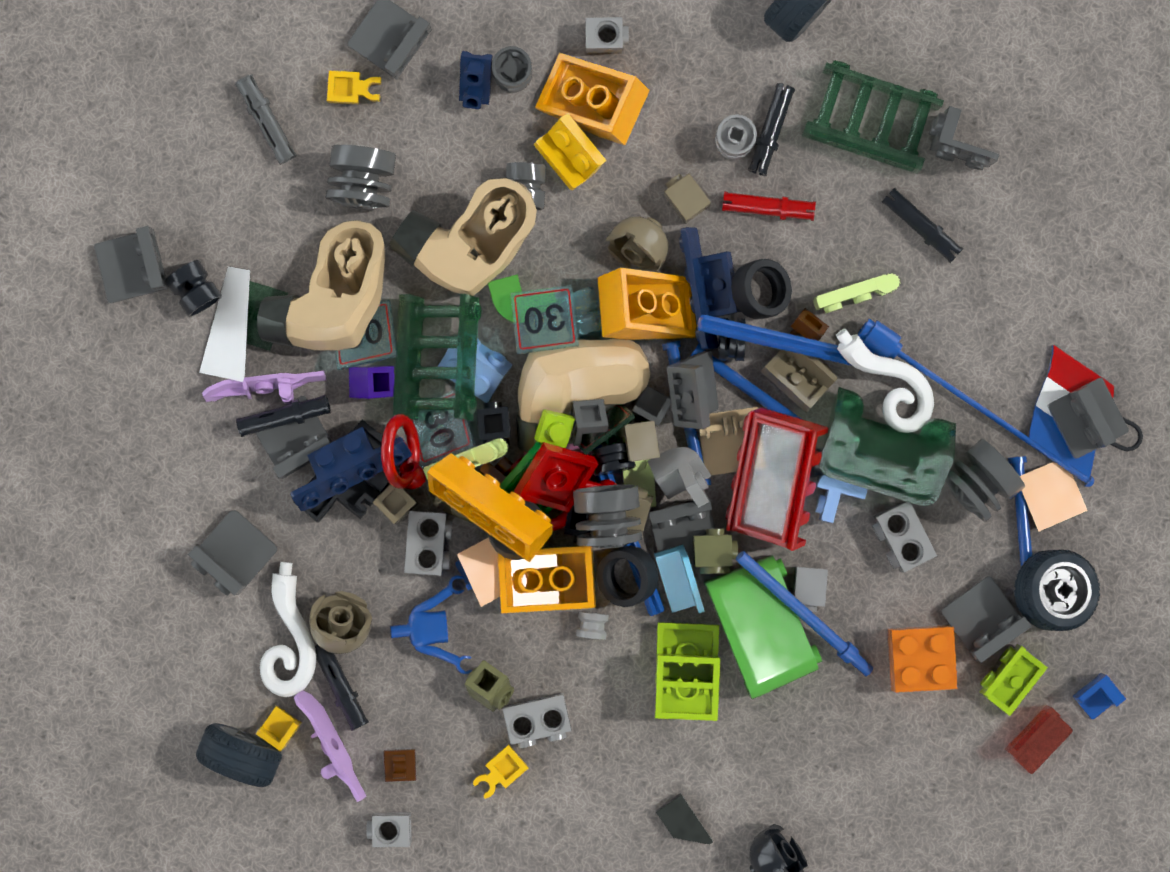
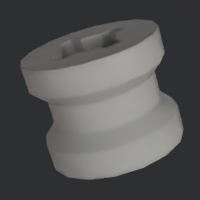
(592, 625)

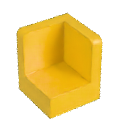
(279, 728)

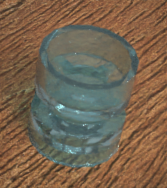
(587, 314)

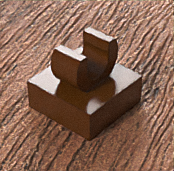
(809, 326)
(498, 471)
(400, 765)

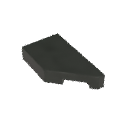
(682, 821)

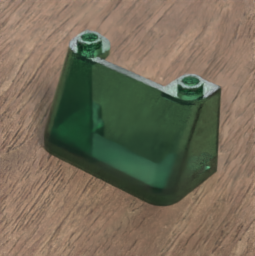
(884, 459)

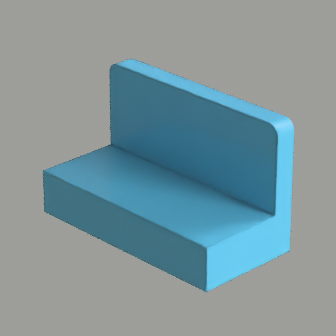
(678, 579)

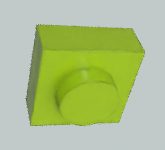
(554, 428)

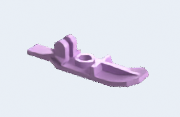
(262, 385)
(330, 744)

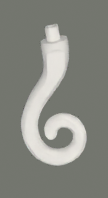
(860, 357)
(284, 599)

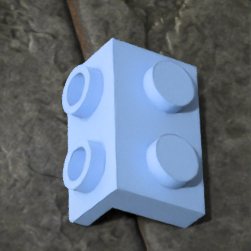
(490, 369)

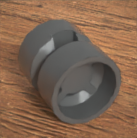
(512, 69)
(532, 176)

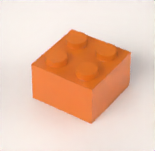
(922, 658)

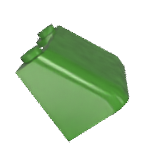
(762, 629)

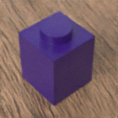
(371, 381)

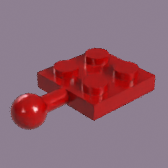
(555, 475)

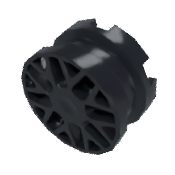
(735, 347)
(611, 459)

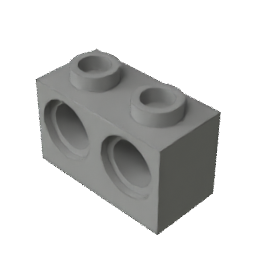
(911, 532)
(418, 542)
(535, 712)

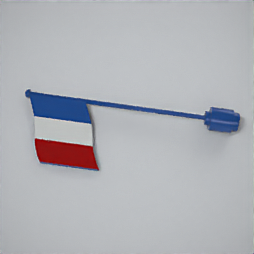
(1062, 378)

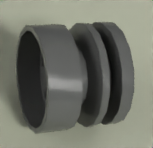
(360, 176)
(983, 480)
(607, 515)

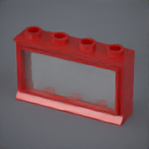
(774, 477)

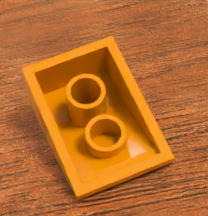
(594, 96)
(645, 305)
(552, 581)

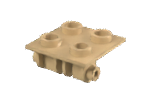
(722, 440)

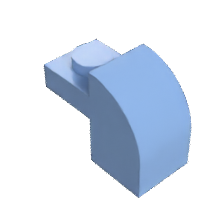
(834, 488)

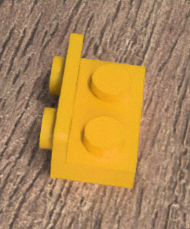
(570, 152)

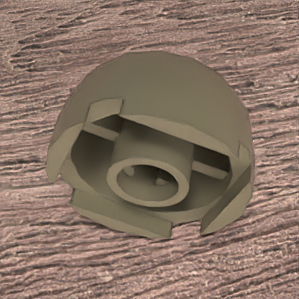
(639, 242)
(340, 622)

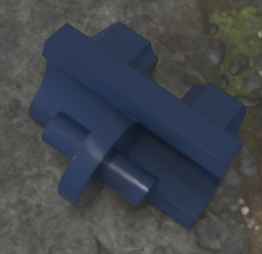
(475, 79)

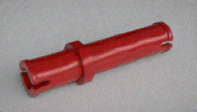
(769, 206)

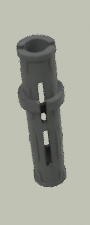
(262, 113)

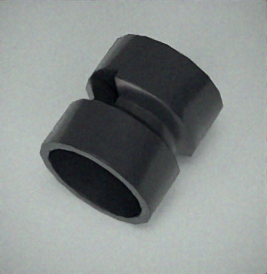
(193, 299)

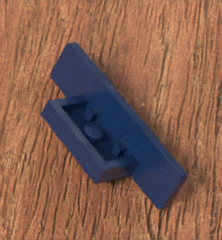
(709, 283)
(343, 466)

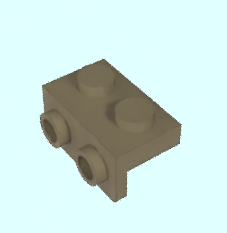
(799, 377)

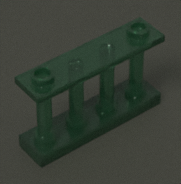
(849, 138)
(408, 360)

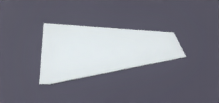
(228, 335)

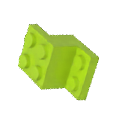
(687, 671)

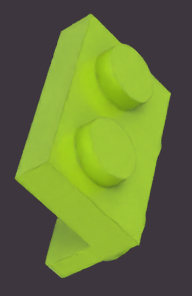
(1012, 679)

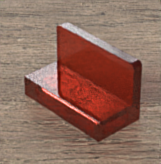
(1039, 739)

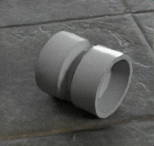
(735, 137)

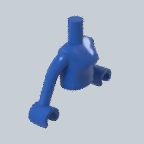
(430, 628)

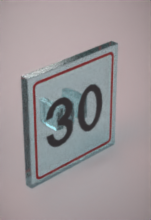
(544, 319)
(376, 344)
(442, 434)

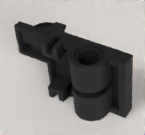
(362, 492)

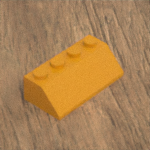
(489, 506)

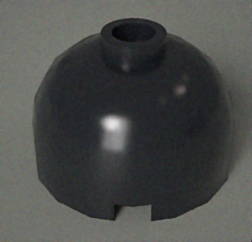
(774, 854)

